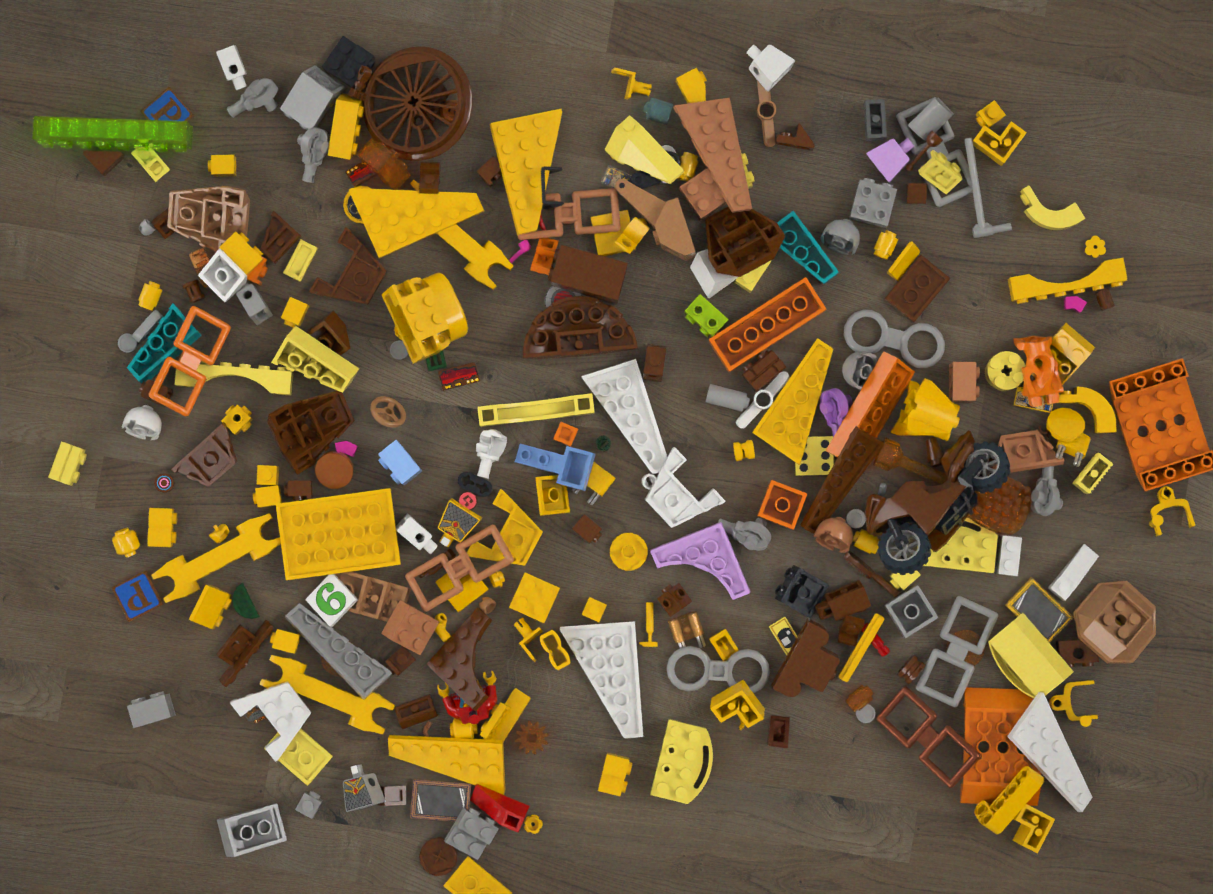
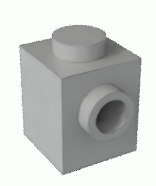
(309, 804)

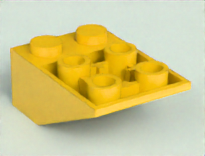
(1069, 350)

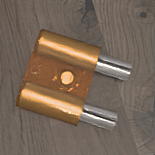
(687, 627)

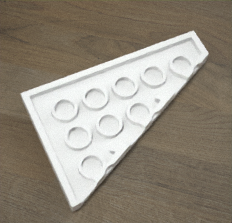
(611, 664)

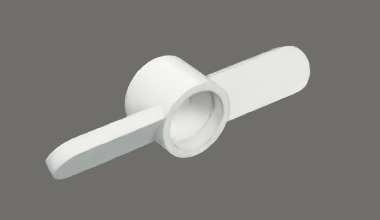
(772, 389)

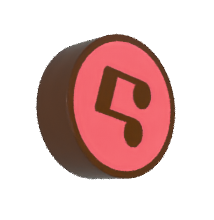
(468, 500)

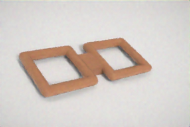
(571, 213)
(459, 567)

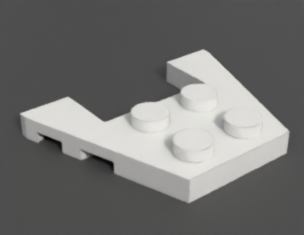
(672, 499)
(283, 710)

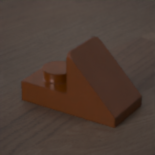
(801, 140)

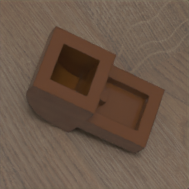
(429, 177)

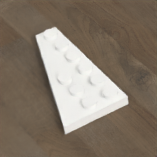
(627, 403)
(1045, 746)

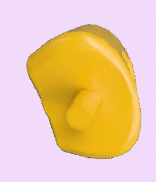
(220, 533)

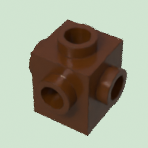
(674, 599)

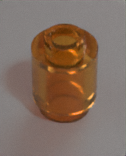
(860, 698)

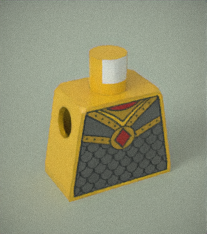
(457, 522)

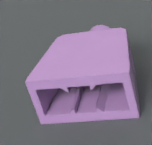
(891, 157)

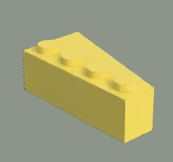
(315, 360)

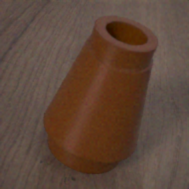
(934, 452)

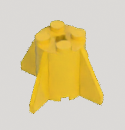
(927, 412)

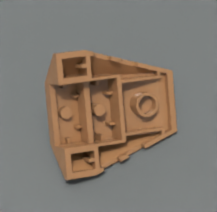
(209, 214)

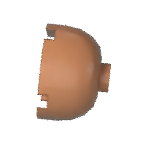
(834, 533)

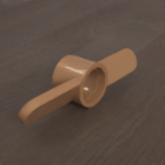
(767, 122)

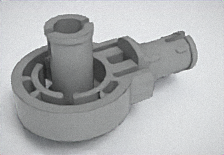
(256, 95)
(313, 150)
(1046, 494)
(749, 533)

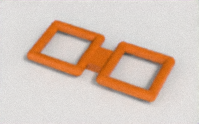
(189, 361)

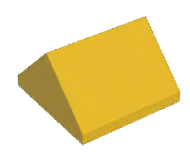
(551, 496)
(468, 595)

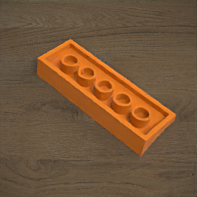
(874, 400)

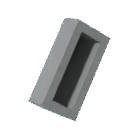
(931, 118)

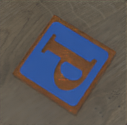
(167, 107)
(137, 596)

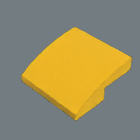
(606, 241)

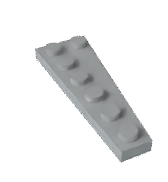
(349, 661)

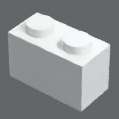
(1008, 555)

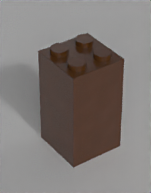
(588, 274)

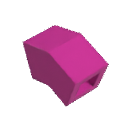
(1074, 303)
(346, 448)

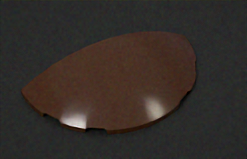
(576, 329)

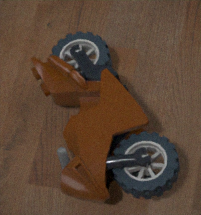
(933, 512)

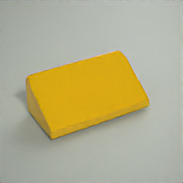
(903, 261)

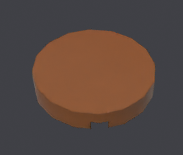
(334, 470)

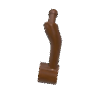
(450, 555)

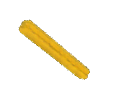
(861, 647)

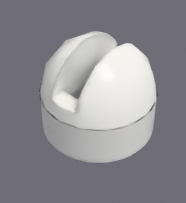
(644, 482)

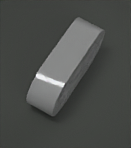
(147, 326)

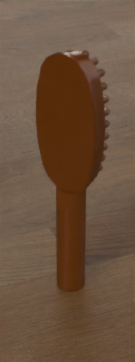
(869, 572)

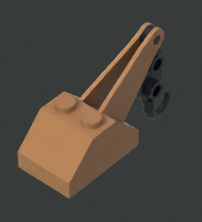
(663, 216)

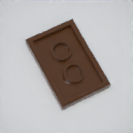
(917, 288)

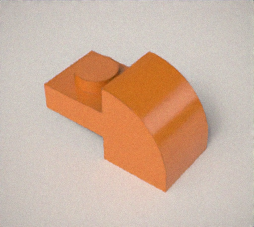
(544, 255)

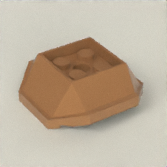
(1098, 627)

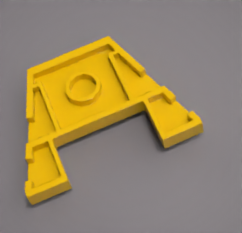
(518, 533)

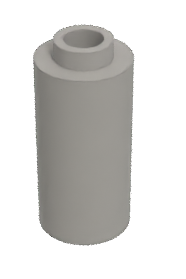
(727, 398)

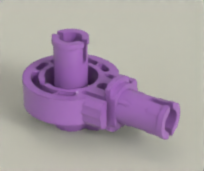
(836, 408)

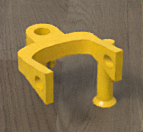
(1166, 502)
(1065, 703)

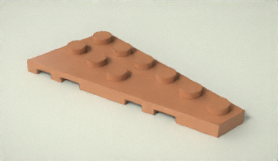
(716, 140)

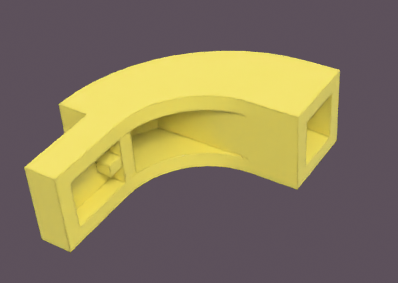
(1048, 218)

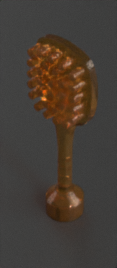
(998, 511)

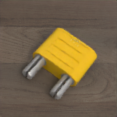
(1076, 448)
(598, 481)

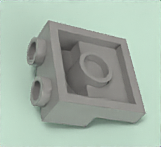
(471, 832)

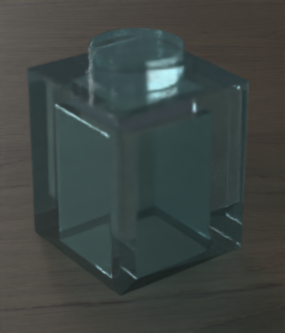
(658, 110)

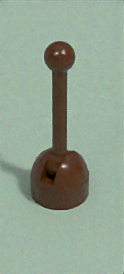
(932, 140)

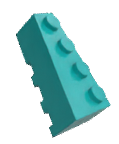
(805, 249)
(161, 345)

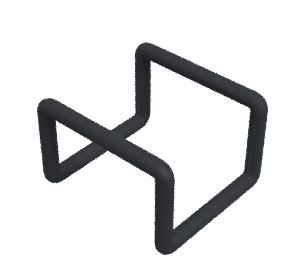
(549, 204)

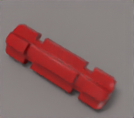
(878, 644)

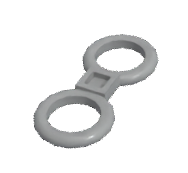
(894, 338)
(716, 669)

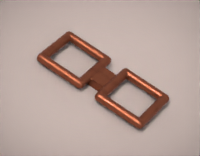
(928, 737)

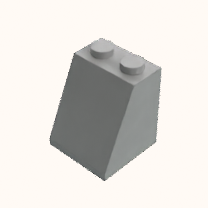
(311, 97)

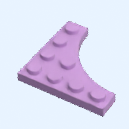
(709, 551)

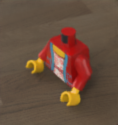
(459, 709)

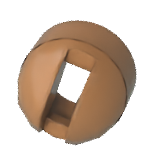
(487, 605)

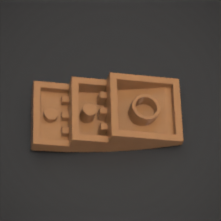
(374, 596)

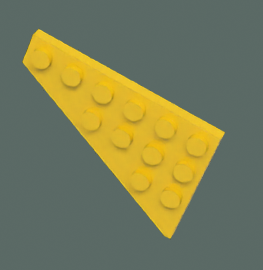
(522, 150)
(406, 216)

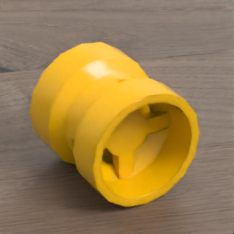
(748, 450)

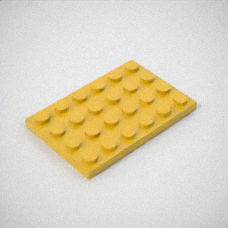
(338, 534)

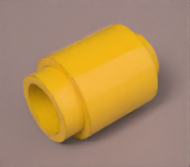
(689, 165)
(885, 244)
(150, 295)
(865, 541)

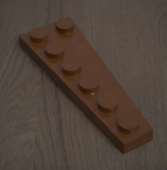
(846, 471)

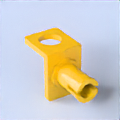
(633, 85)
(633, 234)
(528, 635)

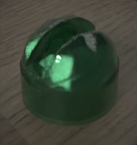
(601, 440)

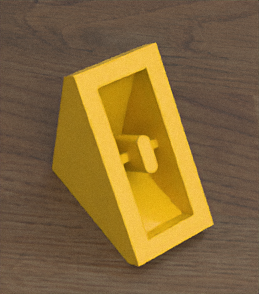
(723, 644)

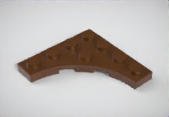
(457, 659)

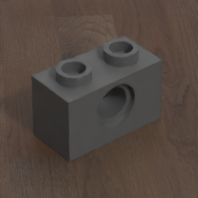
(875, 120)

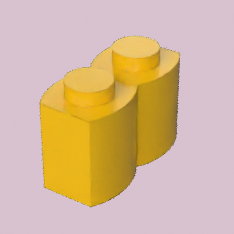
(161, 527)
(552, 644)

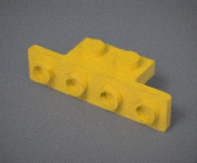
(505, 716)

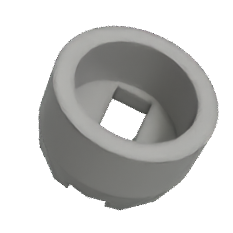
(146, 227)

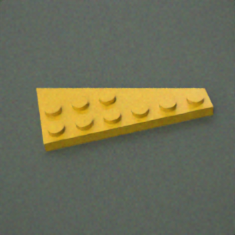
(792, 412)
(461, 758)

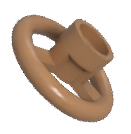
(386, 414)

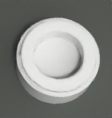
(855, 518)

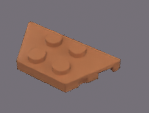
(1028, 451)

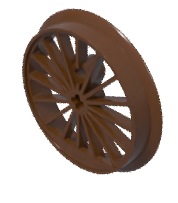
(406, 58)

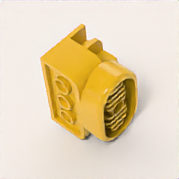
(426, 315)

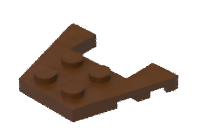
(359, 277)

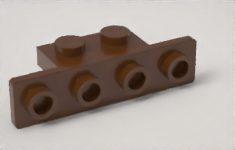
(240, 648)

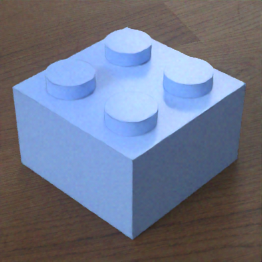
(399, 462)

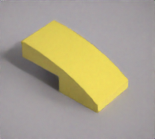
(151, 163)

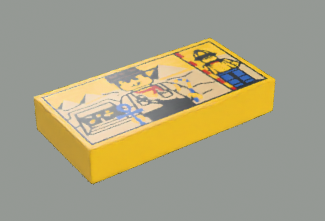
(1022, 401)

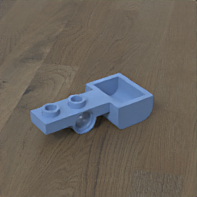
(572, 467)

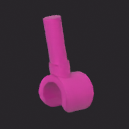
(524, 247)

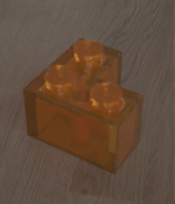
(384, 163)

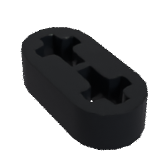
(472, 488)

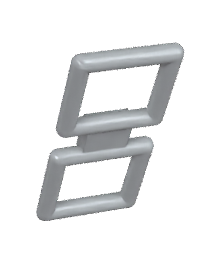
(940, 148)
(957, 651)

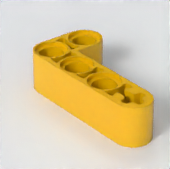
(1010, 801)

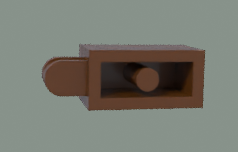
(844, 602)

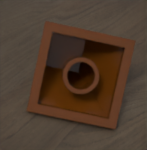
(332, 333)

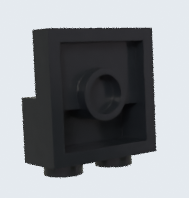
(346, 61)
(801, 591)

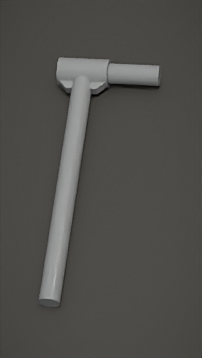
(981, 229)

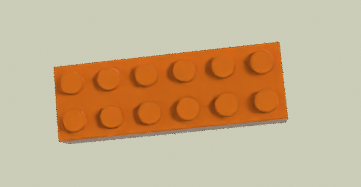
(767, 324)

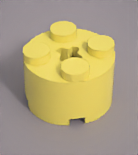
(998, 379)

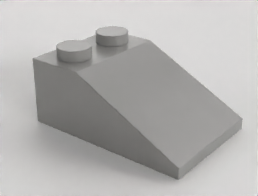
(251, 830)

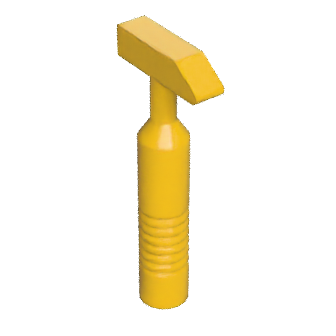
(649, 626)

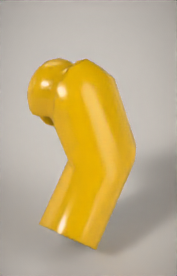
(441, 627)

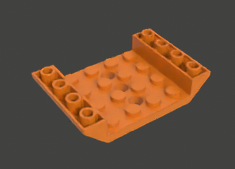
(1156, 396)
(990, 718)

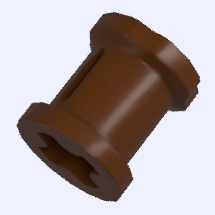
(193, 291)

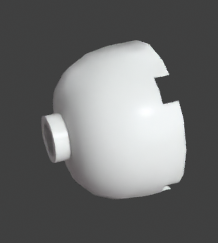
(142, 422)

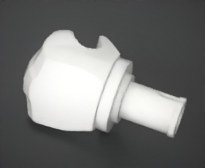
(489, 450)

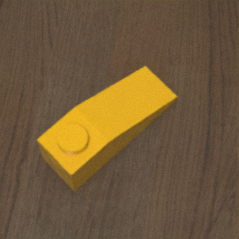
(692, 86)

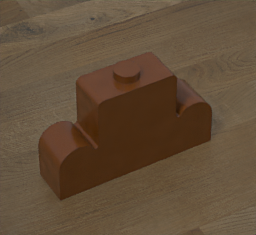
(807, 662)

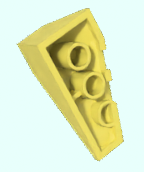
(637, 148)

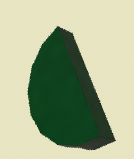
(243, 603)

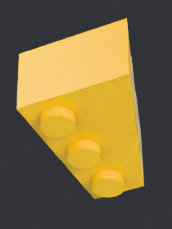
(345, 127)

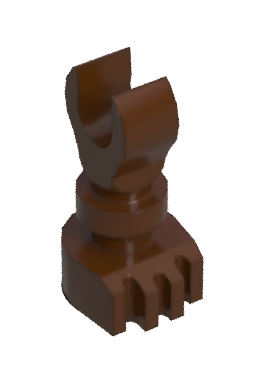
(363, 75)

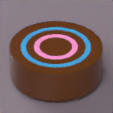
(164, 483)

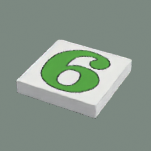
(331, 599)

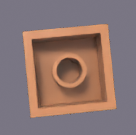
(703, 194)
(963, 382)
(410, 627)

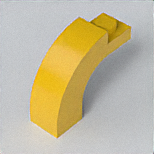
(1100, 408)

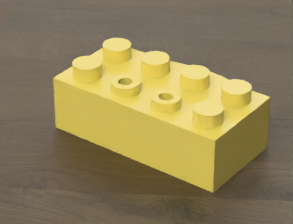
(967, 551)
(1028, 658)
(681, 762)

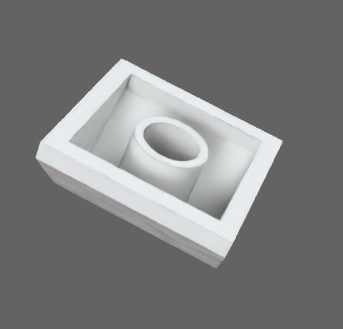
(223, 275)
(707, 276)

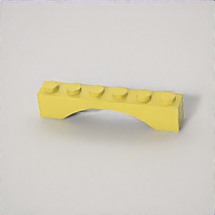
(275, 381)
(536, 410)

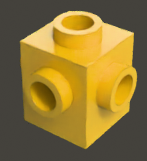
(231, 415)

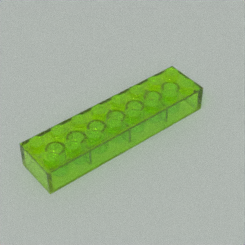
(112, 133)

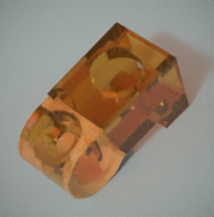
(199, 259)

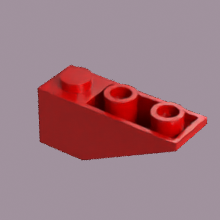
(499, 807)

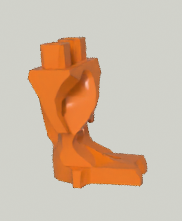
(1046, 377)

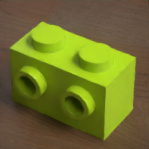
(706, 316)

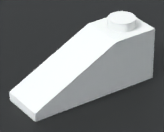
(1073, 573)

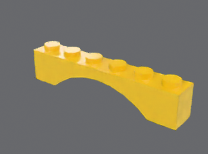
(1028, 287)

